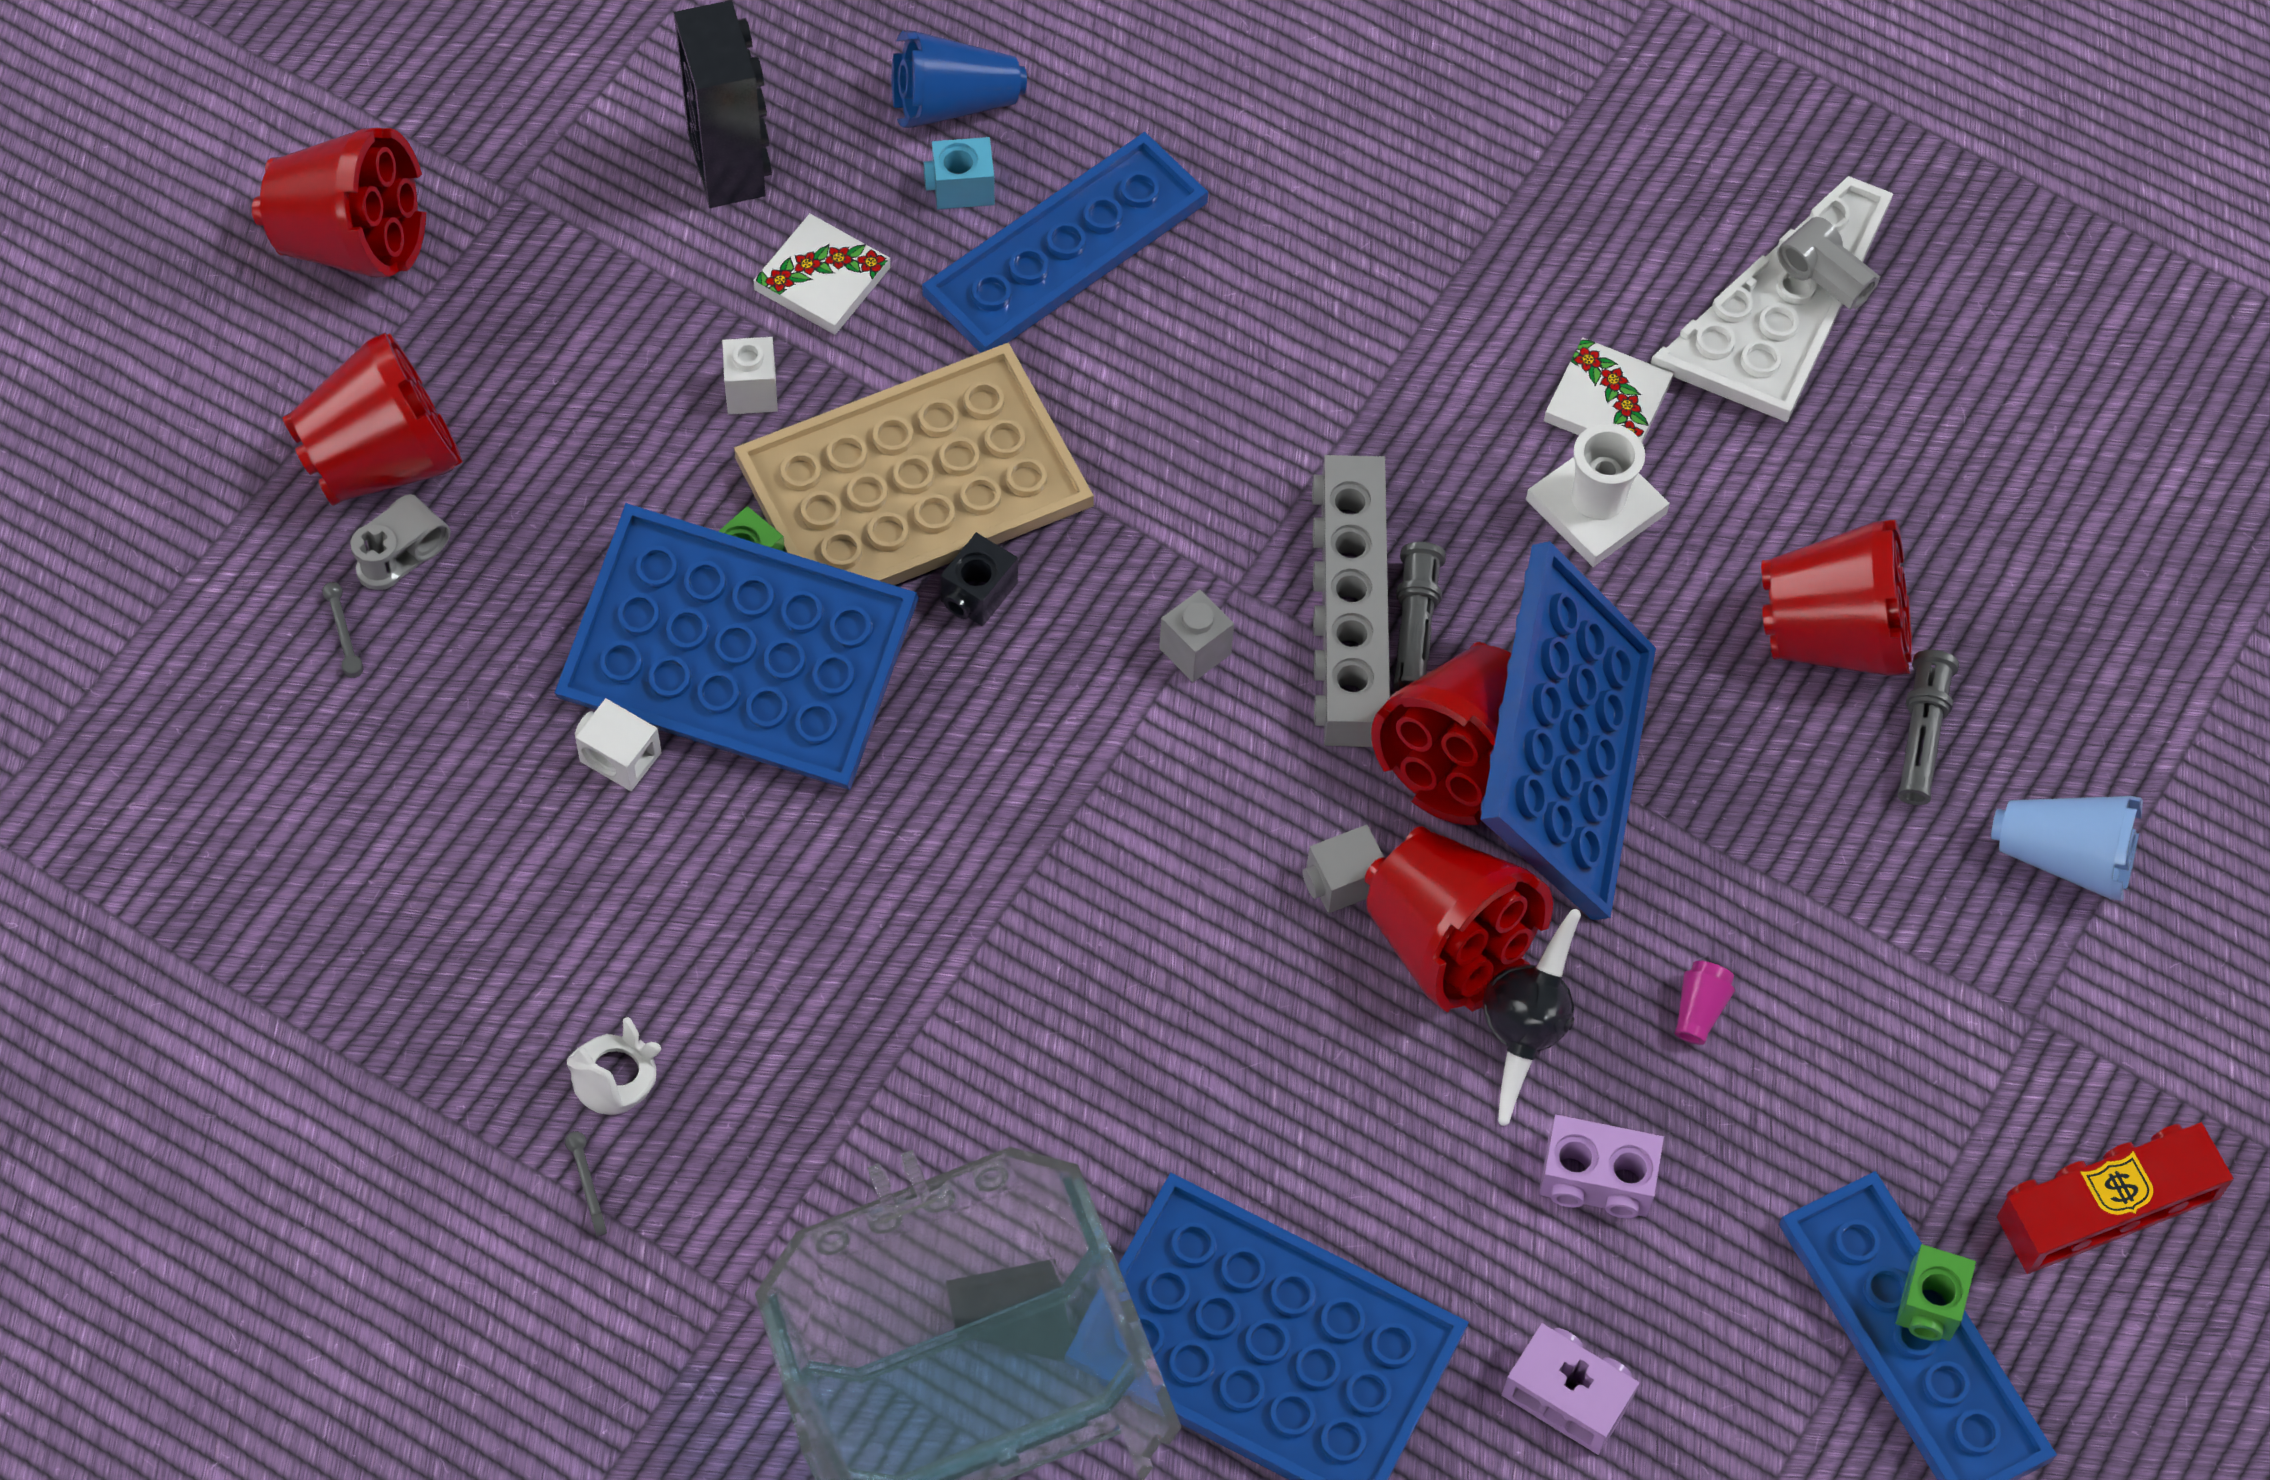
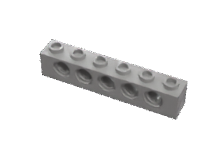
(1358, 486)

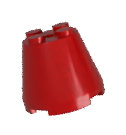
(345, 203)
(371, 426)
(1842, 602)
(1443, 732)
(1455, 914)

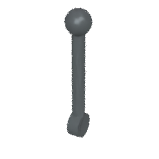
(351, 664)
(576, 1143)

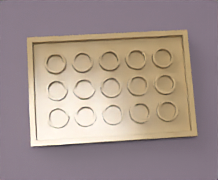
(917, 471)

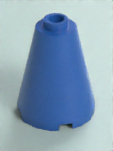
(951, 79)

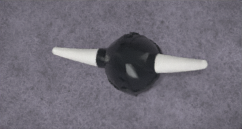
(1530, 1011)

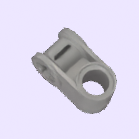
(402, 538)

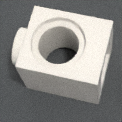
(750, 375)
(617, 744)

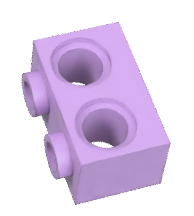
(1602, 1152)

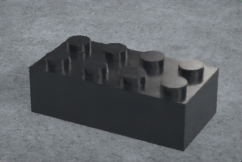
(723, 102)

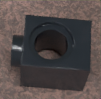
(984, 562)

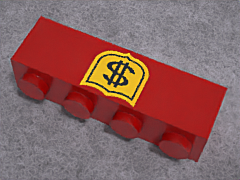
(2113, 1196)

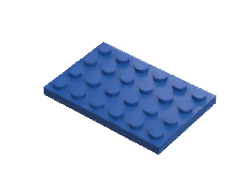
(738, 645)
(1569, 732)
(1282, 1340)

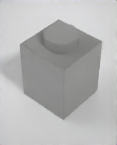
(1196, 635)
(1339, 868)

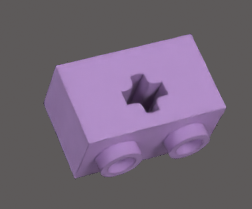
(1583, 1414)

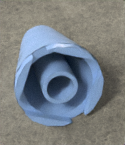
(2074, 839)

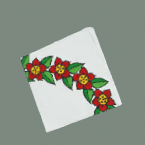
(822, 274)
(1607, 389)

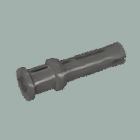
(1418, 597)
(1928, 707)

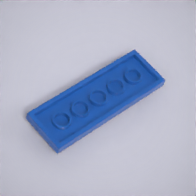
(1065, 243)
(1943, 1391)

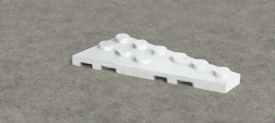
(1768, 325)

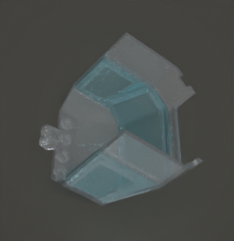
(962, 1329)

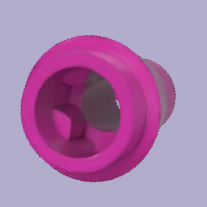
(1703, 998)

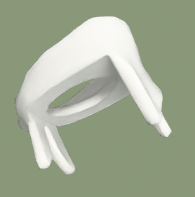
(597, 1086)

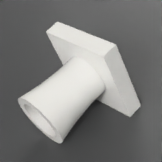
(1598, 494)

